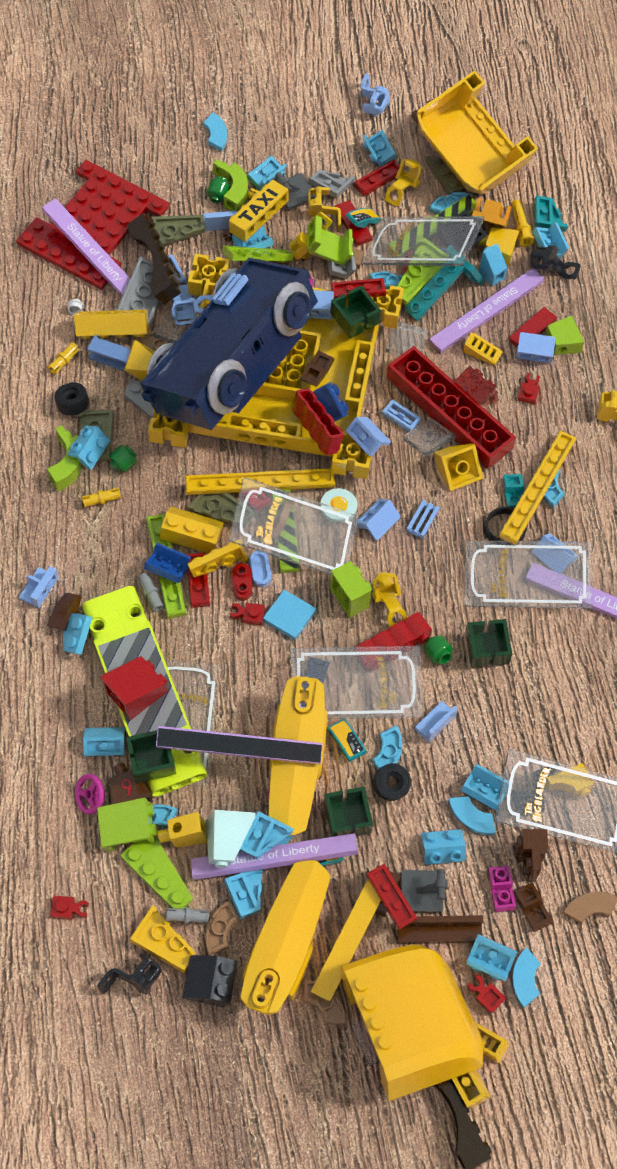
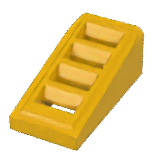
(485, 345)
(497, 1056)

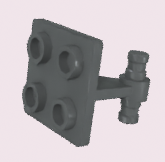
(298, 189)
(424, 889)

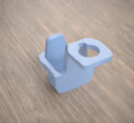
(379, 93)
(192, 312)

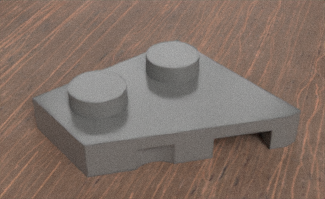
(331, 180)
(133, 395)

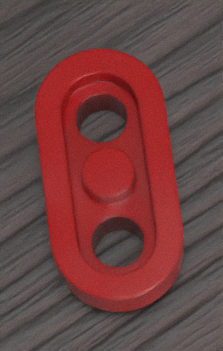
(242, 580)

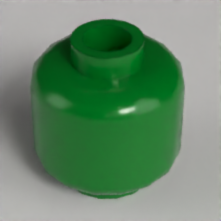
(217, 189)
(123, 458)
(438, 650)

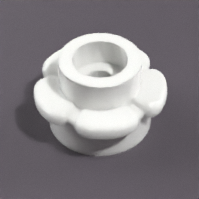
(74, 306)

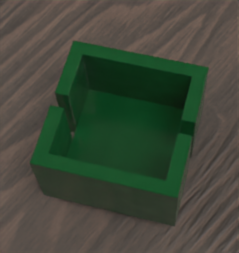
(359, 313)
(489, 646)
(147, 760)
(348, 815)

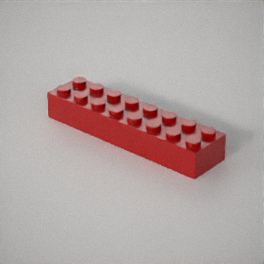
(450, 406)

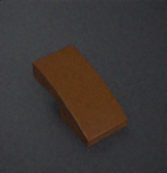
(317, 369)
(66, 605)
(532, 907)

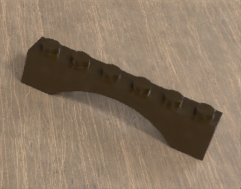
(163, 282)
(469, 1146)

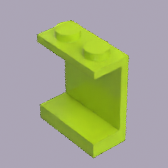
(327, 244)
(126, 823)

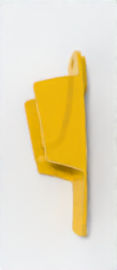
(295, 782)
(286, 939)

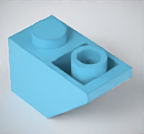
(493, 265)

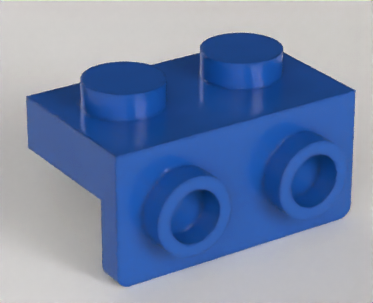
(331, 401)
(168, 563)

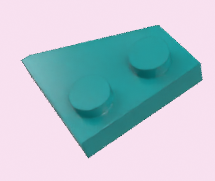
(547, 213)

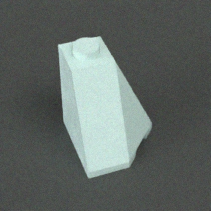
(226, 835)

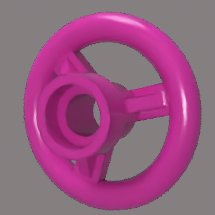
(94, 794)

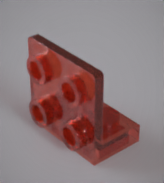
(476, 386)

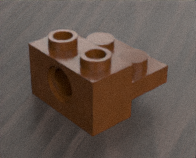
(530, 849)

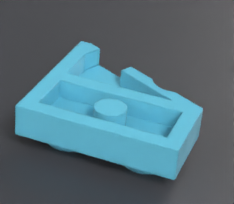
(76, 633)
(264, 835)
(245, 892)

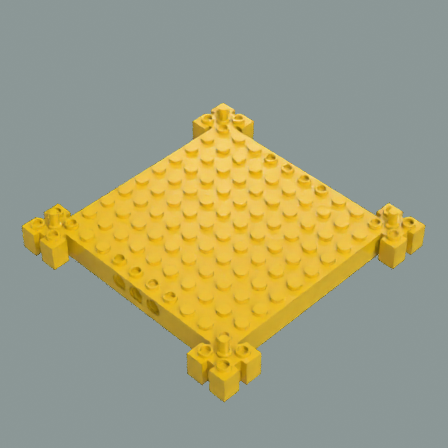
(268, 414)

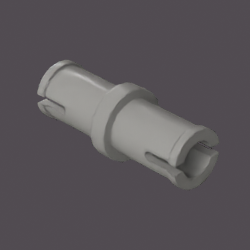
(150, 592)
(186, 915)

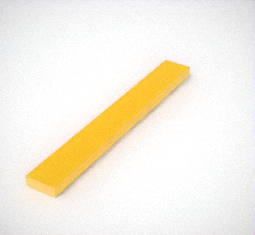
(279, 479)
(537, 488)

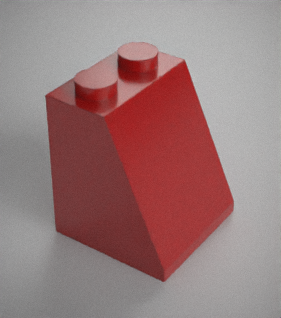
(134, 686)

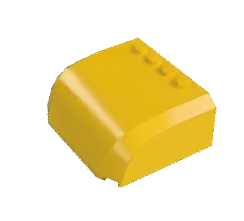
(470, 137)
(413, 1018)

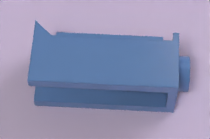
(108, 353)

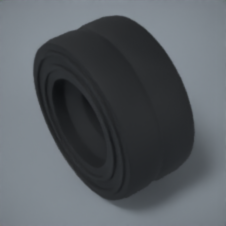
(69, 391)
(403, 782)

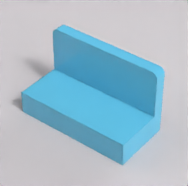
(104, 741)

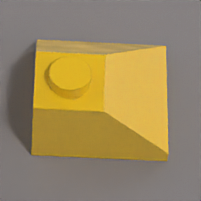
(138, 360)
(458, 465)

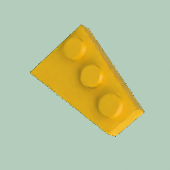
(218, 557)
(162, 941)

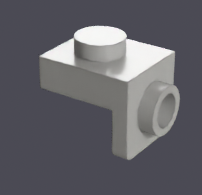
(342, 271)

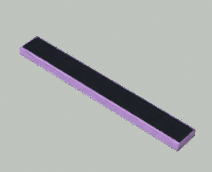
(239, 745)

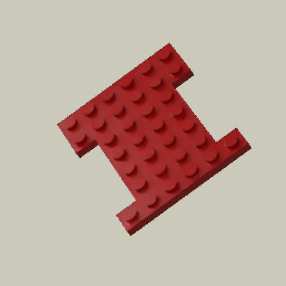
(103, 210)

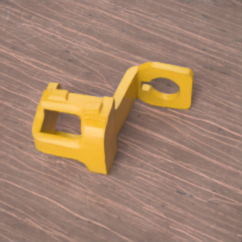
(406, 179)
(315, 205)
(299, 244)
(607, 406)
(387, 593)

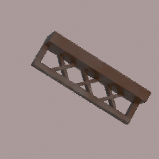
(441, 930)

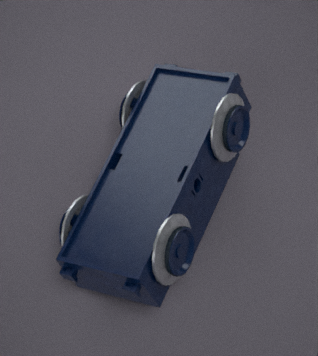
(231, 347)

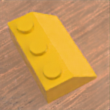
(191, 530)

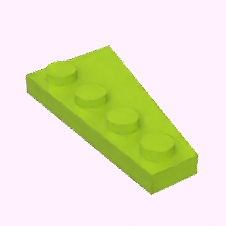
(238, 253)
(415, 280)
(157, 871)

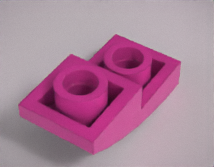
(501, 889)

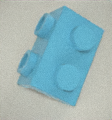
(380, 148)
(266, 172)
(551, 236)
(257, 240)
(89, 446)
(483, 786)
(443, 847)
(491, 958)

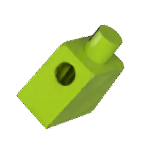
(567, 336)

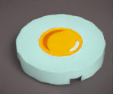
(340, 499)

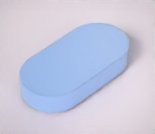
(260, 569)

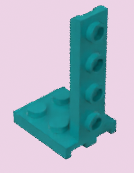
(438, 286)

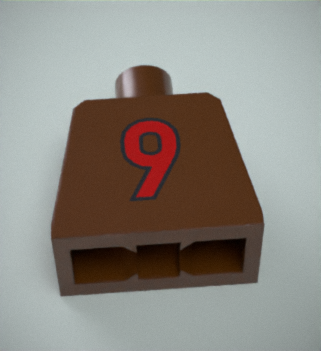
(125, 787)

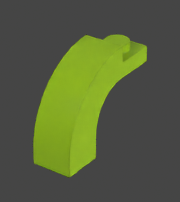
(236, 177)
(68, 468)

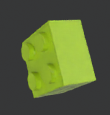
(350, 588)

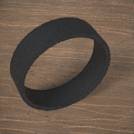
(501, 510)

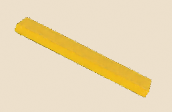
(347, 943)

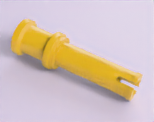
(523, 227)

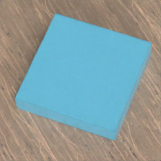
(289, 615)

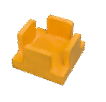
(492, 213)

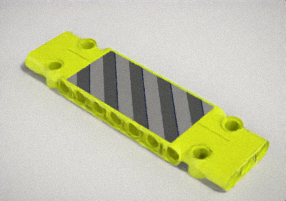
(124, 640)

